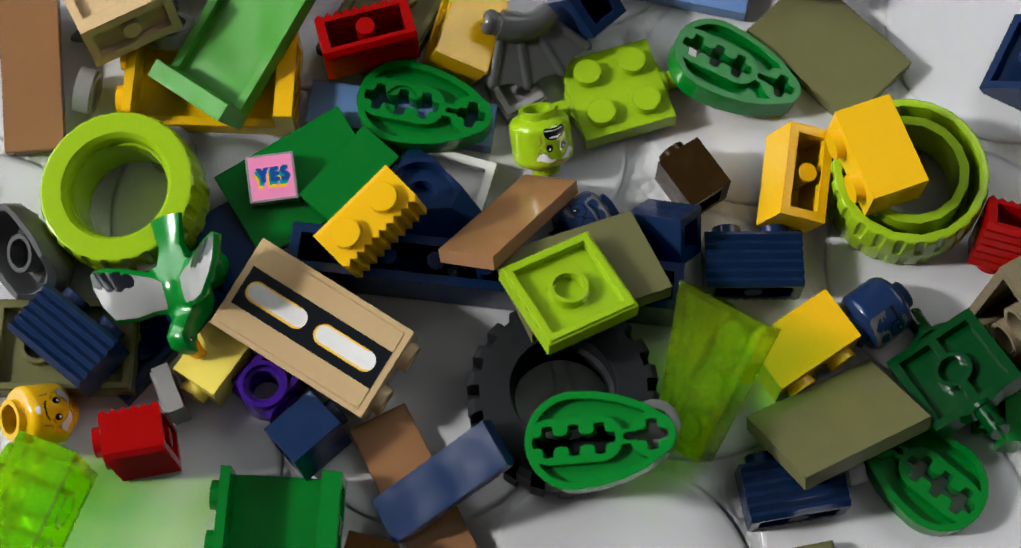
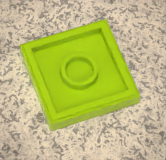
(568, 292)

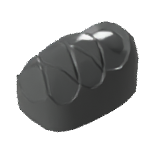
(30, 254)

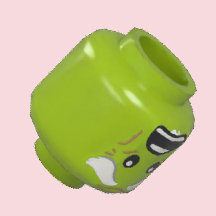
(541, 138)

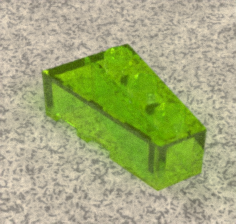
(711, 366)

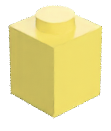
(212, 375)

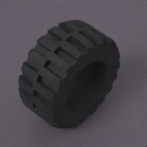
(511, 354)

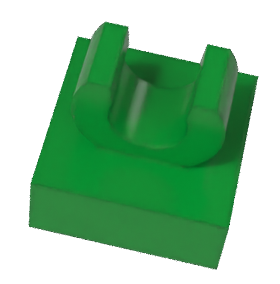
(1011, 412)

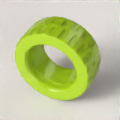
(92, 153)
(921, 237)

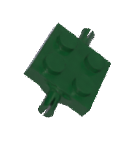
(956, 373)

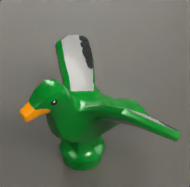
(176, 287)

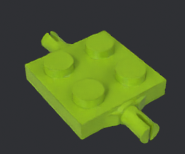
(617, 94)

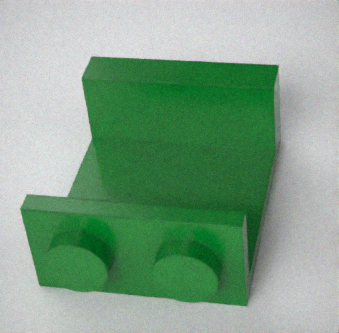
(276, 511)

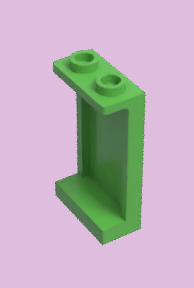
(232, 55)

